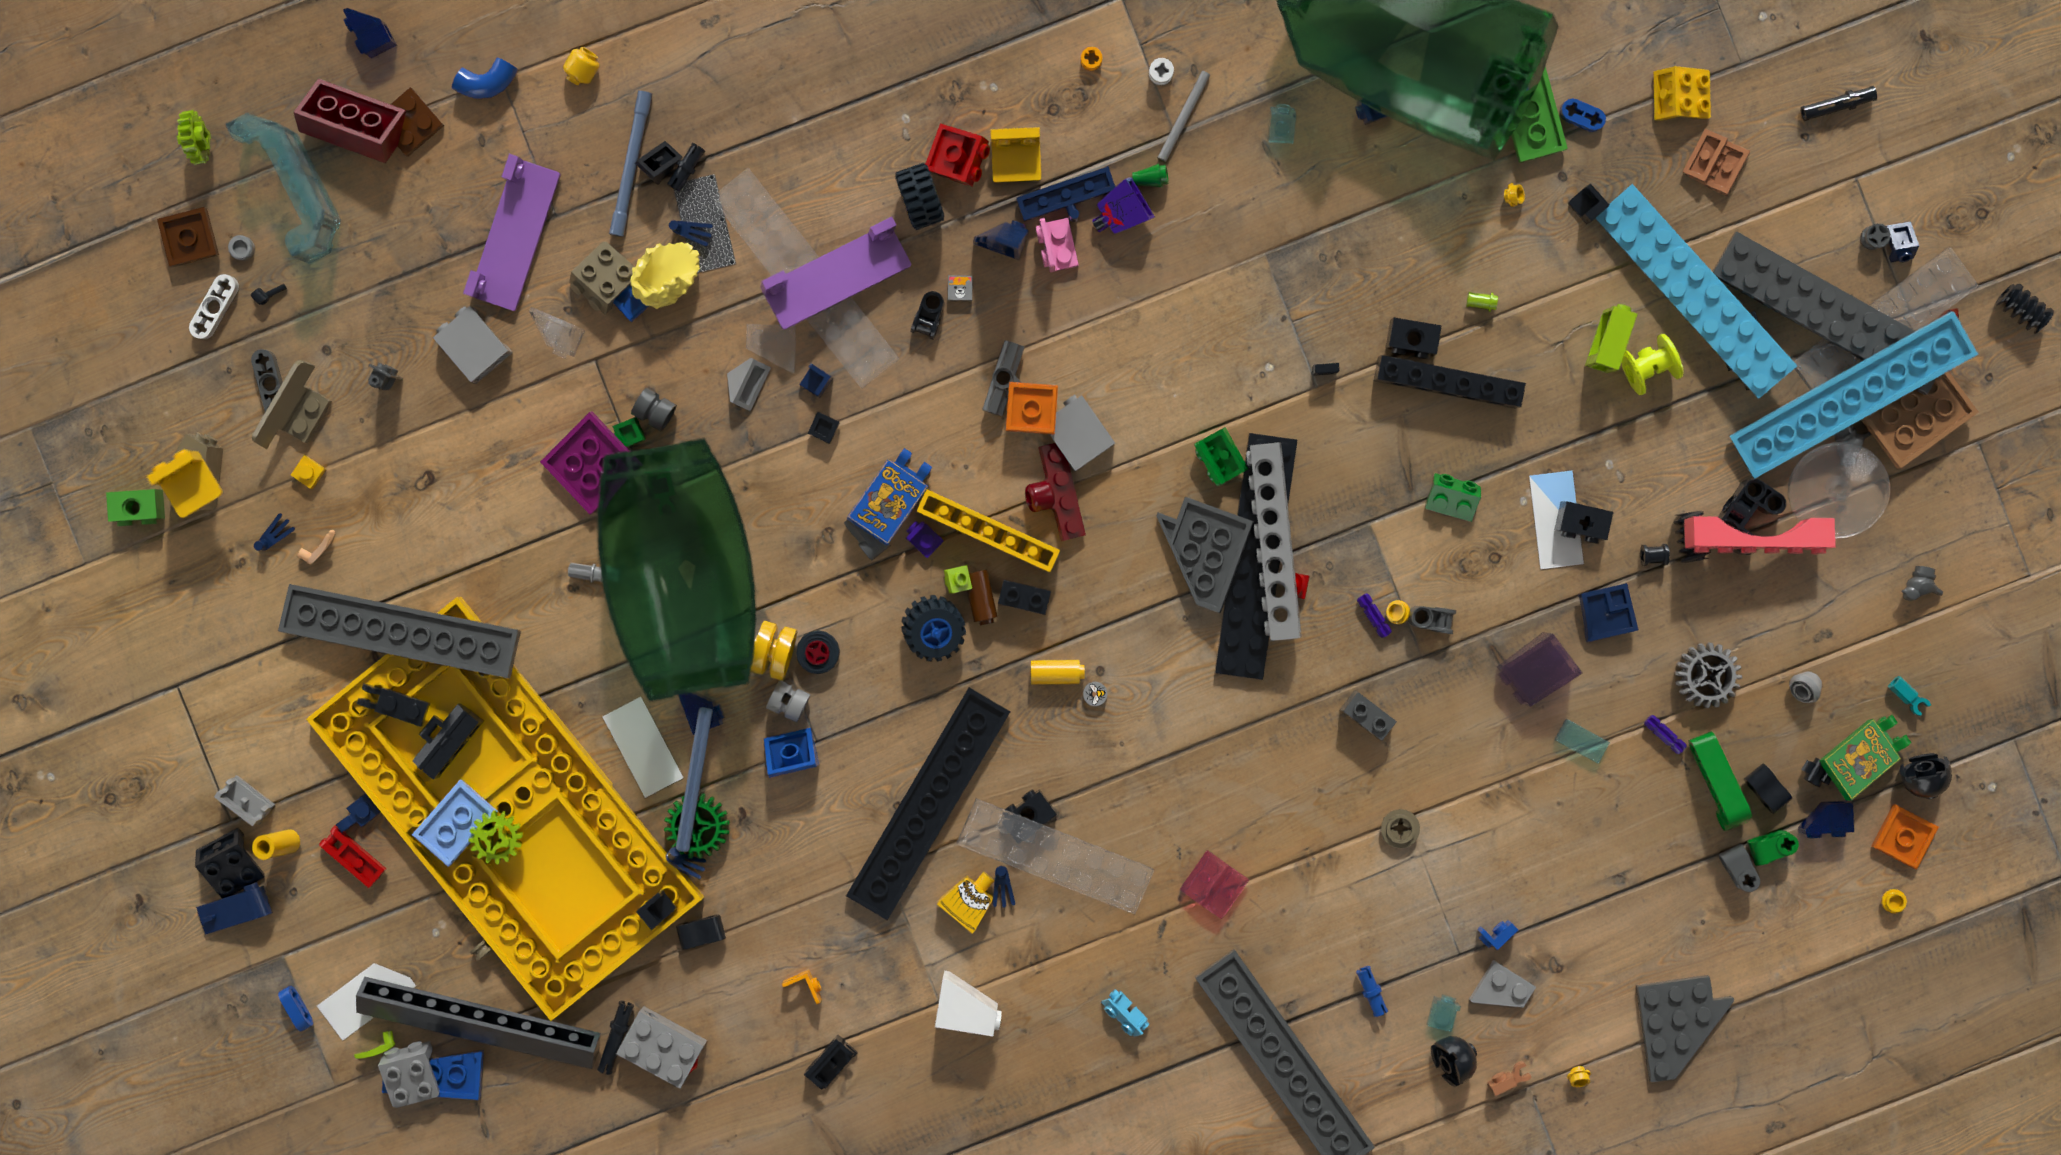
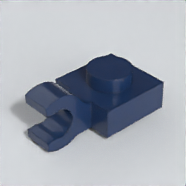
(361, 812)

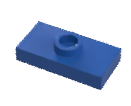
(629, 304)

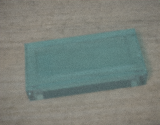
(1582, 741)

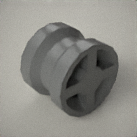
(1880, 234)

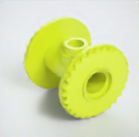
(1649, 361)

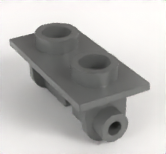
(383, 376)

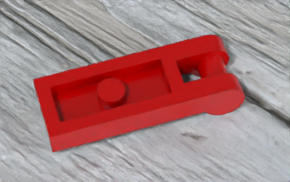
(353, 857)

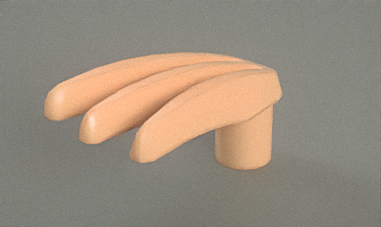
(311, 557)

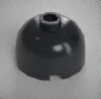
(1926, 775)
(1455, 1058)

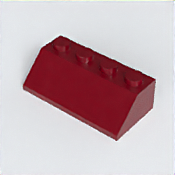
(350, 120)

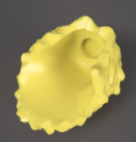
(664, 274)

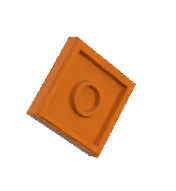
(1031, 408)
(1905, 836)

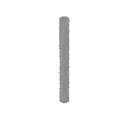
(1183, 116)

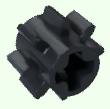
(1815, 773)

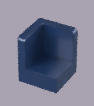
(816, 381)

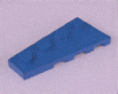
(458, 1075)

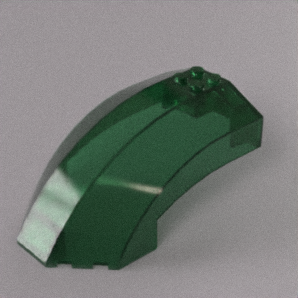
(1430, 64)

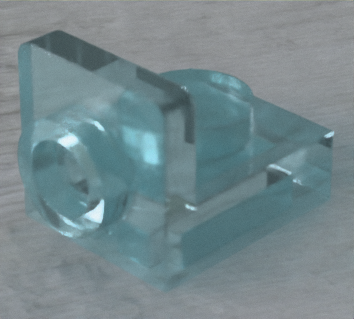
(1282, 124)
(1443, 1012)

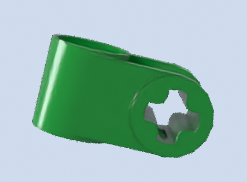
(1768, 847)

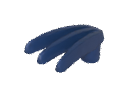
(684, 228)
(268, 539)
(681, 862)
(1001, 879)

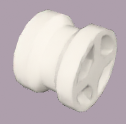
(1160, 76)

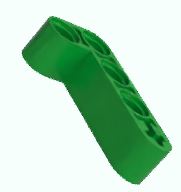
(1721, 781)

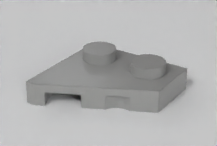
(1502, 988)

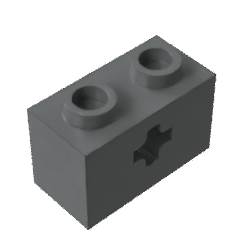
(1368, 715)

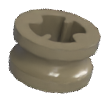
(481, 950)

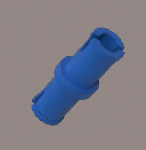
(1372, 991)

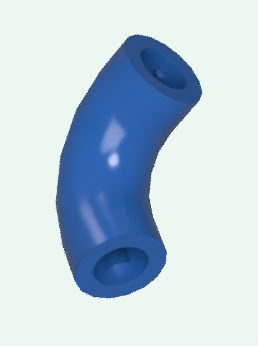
(486, 84)

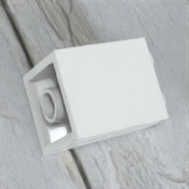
(966, 1008)

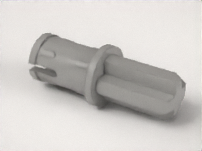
(585, 572)

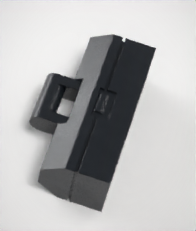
(453, 736)

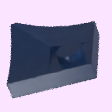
(1607, 612)

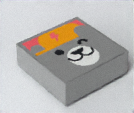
(960, 288)

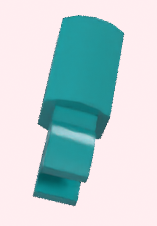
(1908, 694)

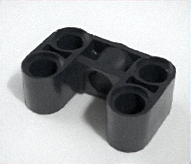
(1742, 506)

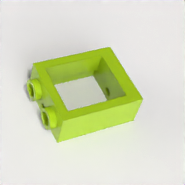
(1611, 338)

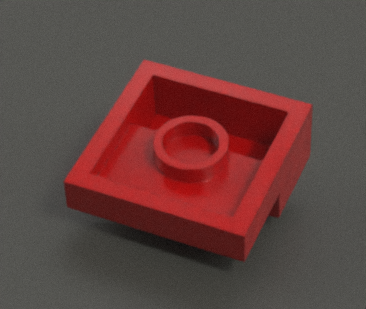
(957, 155)

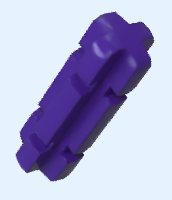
(1374, 615)
(1665, 734)

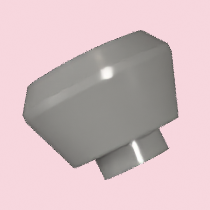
(1806, 687)

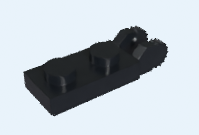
(396, 705)

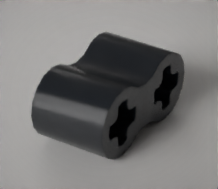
(1768, 788)
(700, 931)

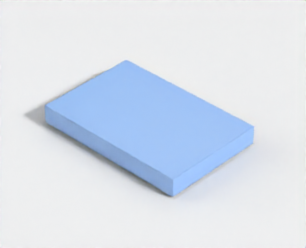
(448, 825)

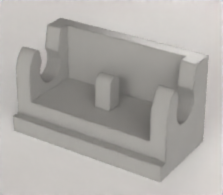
(244, 801)

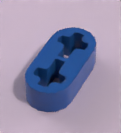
(1580, 120)
(295, 1008)

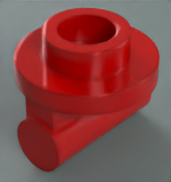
(1302, 585)

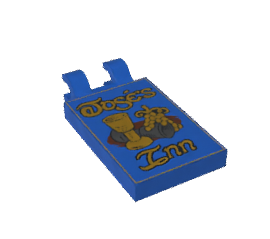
(890, 498)

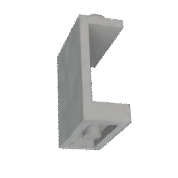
(471, 344)
(1080, 433)

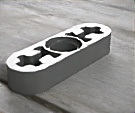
(258, 368)

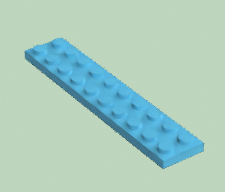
(1695, 291)
(1853, 394)

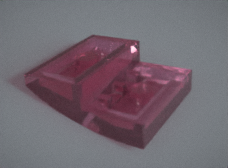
(1214, 884)

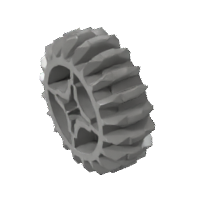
(1714, 683)

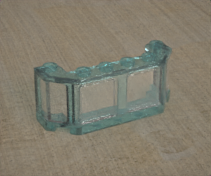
(301, 181)

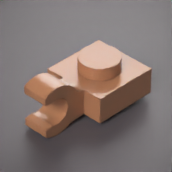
(1505, 1081)

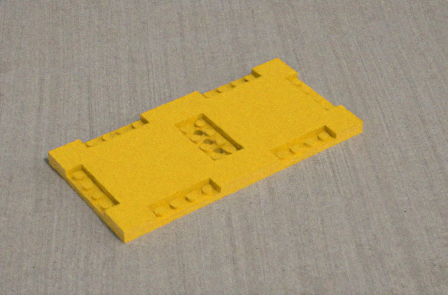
(585, 861)

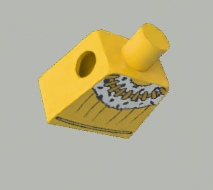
(968, 900)

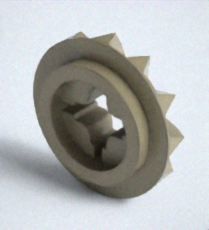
(1408, 836)

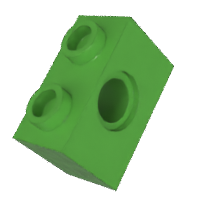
(120, 506)

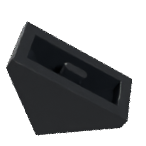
(659, 162)

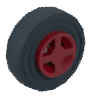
(810, 653)

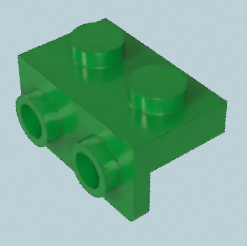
(1220, 457)
(1453, 497)

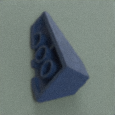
(1004, 239)

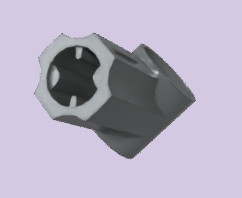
(867, 543)

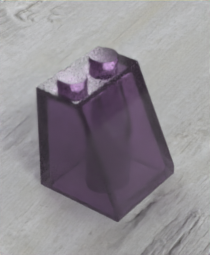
(1538, 669)

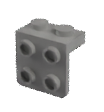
(409, 1074)

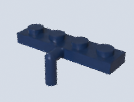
(1066, 195)

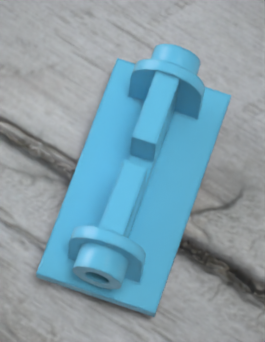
(1117, 1008)

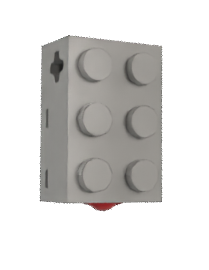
(662, 1047)

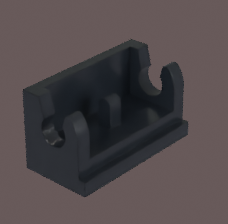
(830, 1062)

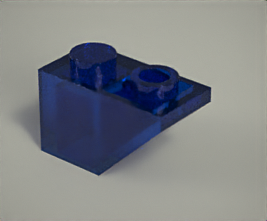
(371, 33)
(1827, 818)

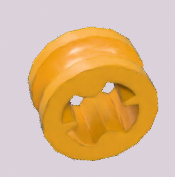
(1085, 63)

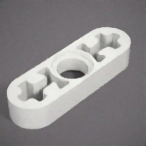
(224, 305)

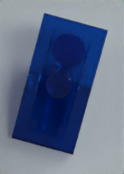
(693, 702)

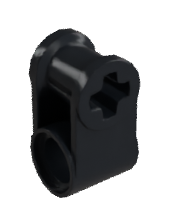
(928, 316)

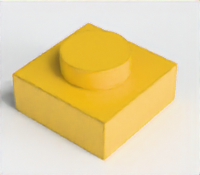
(308, 472)

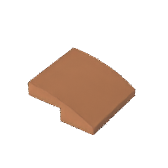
(1716, 162)

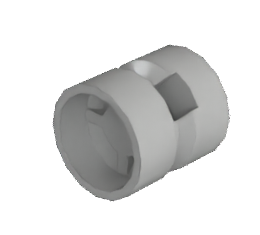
(796, 704)

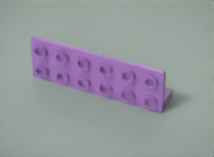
(513, 233)
(836, 275)

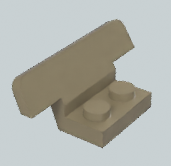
(293, 408)

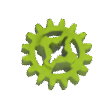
(193, 137)
(486, 834)

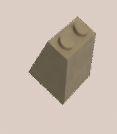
(210, 453)

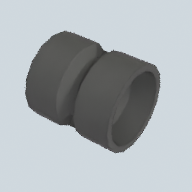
(652, 408)

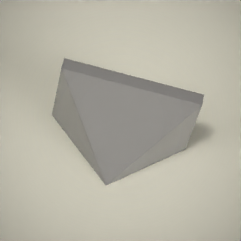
(746, 382)

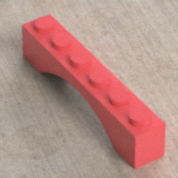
(1713, 533)

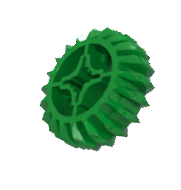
(699, 847)

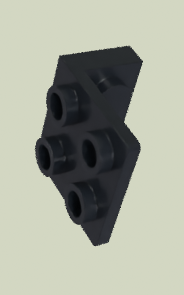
(227, 864)

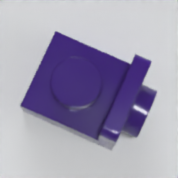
(923, 538)

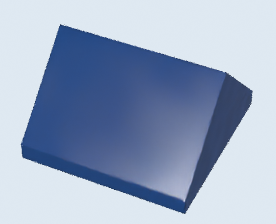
(790, 752)

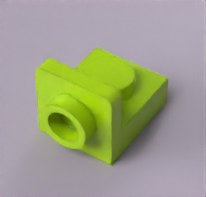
(957, 579)

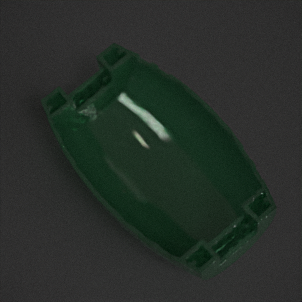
(676, 569)

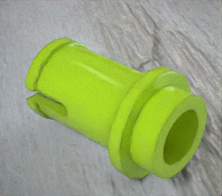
(1482, 301)

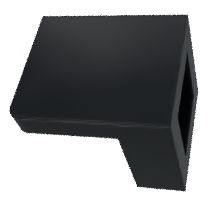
(1588, 203)
(656, 909)

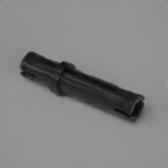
(1866, 95)
(618, 1028)

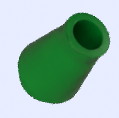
(1152, 176)

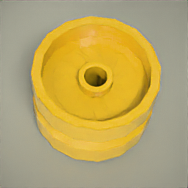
(769, 649)

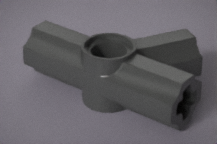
(1007, 362)

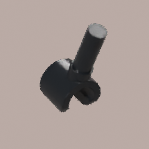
(262, 298)

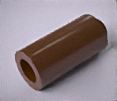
(981, 598)

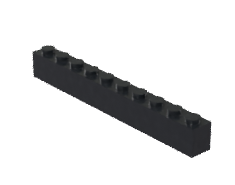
(477, 1022)

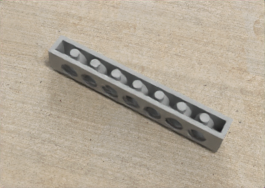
(1255, 457)

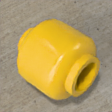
(581, 66)

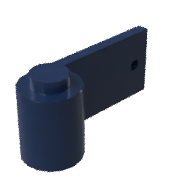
(235, 909)

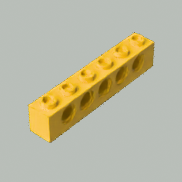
(988, 530)

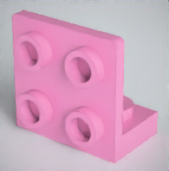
(1058, 244)

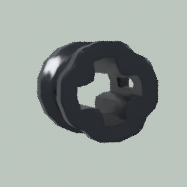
(1656, 554)

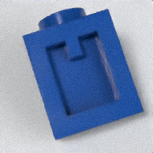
(1501, 934)

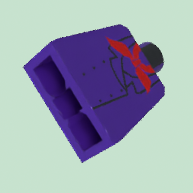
(1122, 208)

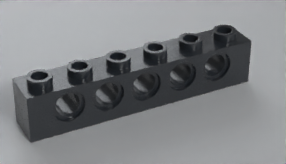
(1449, 382)

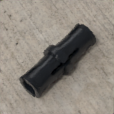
(686, 167)

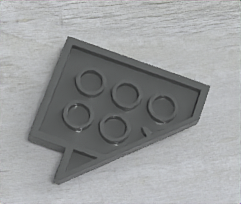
(1207, 549)
(1676, 1022)

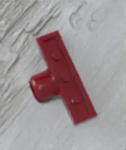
(1056, 493)

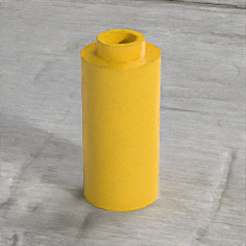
(1056, 672)
(276, 844)

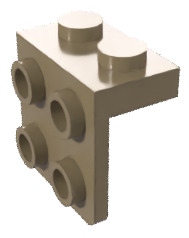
(601, 277)

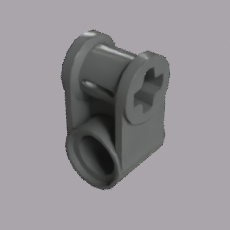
(1436, 619)
(1738, 864)

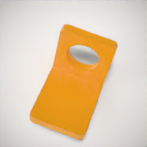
(813, 984)

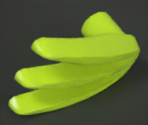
(388, 1044)

